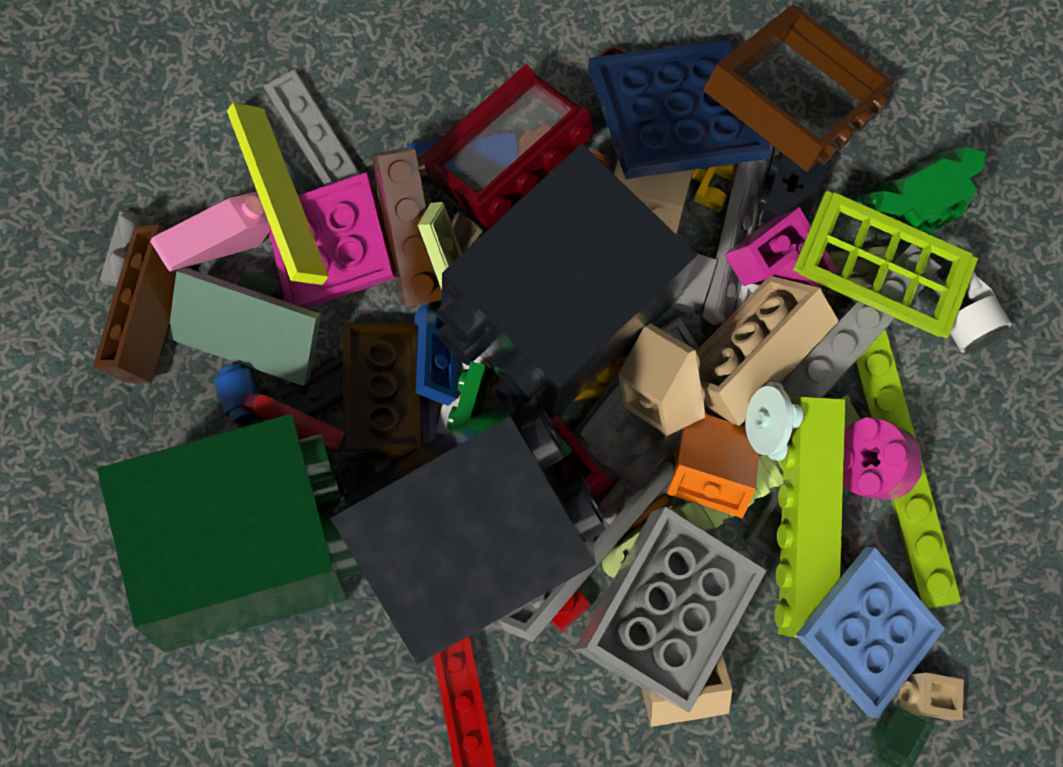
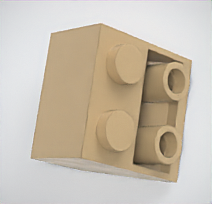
(662, 381)

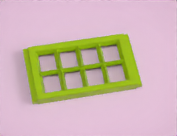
(951, 293)

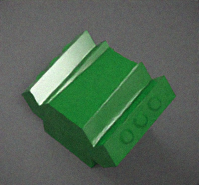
(930, 192)

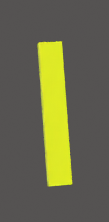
(277, 194)

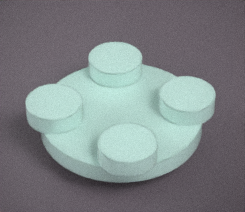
(771, 420)

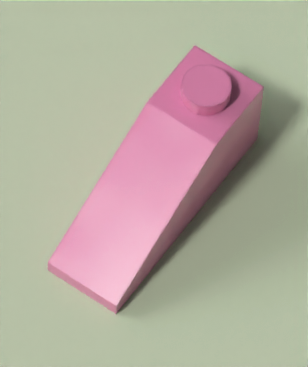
(214, 233)

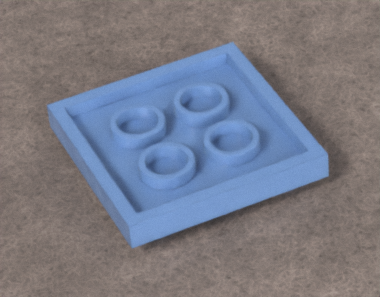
(870, 632)

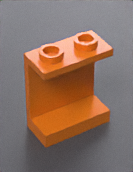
(715, 466)

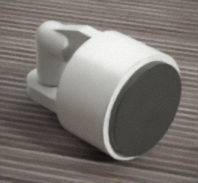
(979, 322)

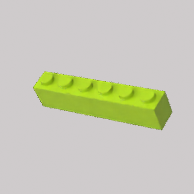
(810, 512)

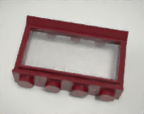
(507, 146)

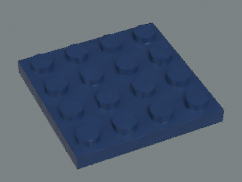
(663, 115)

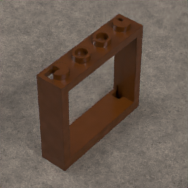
(825, 53)

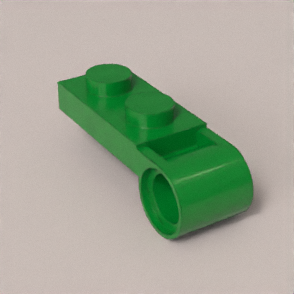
(473, 385)

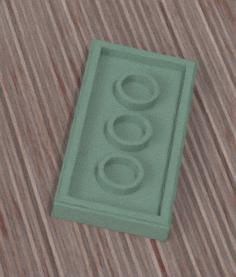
(243, 326)

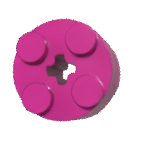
(896, 451)

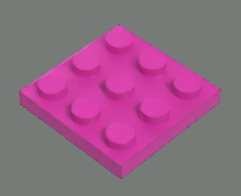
(349, 239)

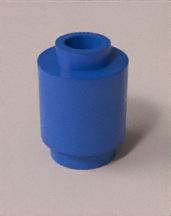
(231, 388)

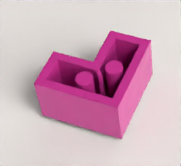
(775, 251)

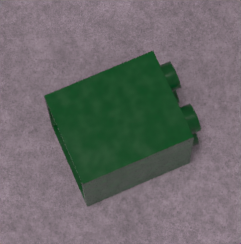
(226, 532)

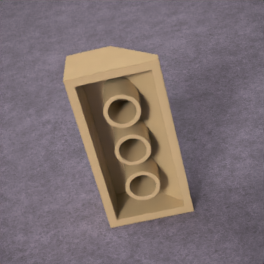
(761, 344)

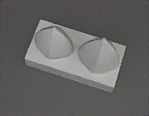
(119, 244)

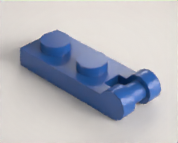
(435, 363)

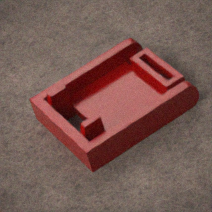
(268, 409)

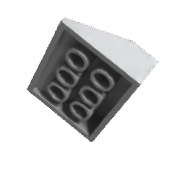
(671, 609)

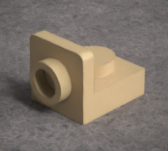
(933, 696)

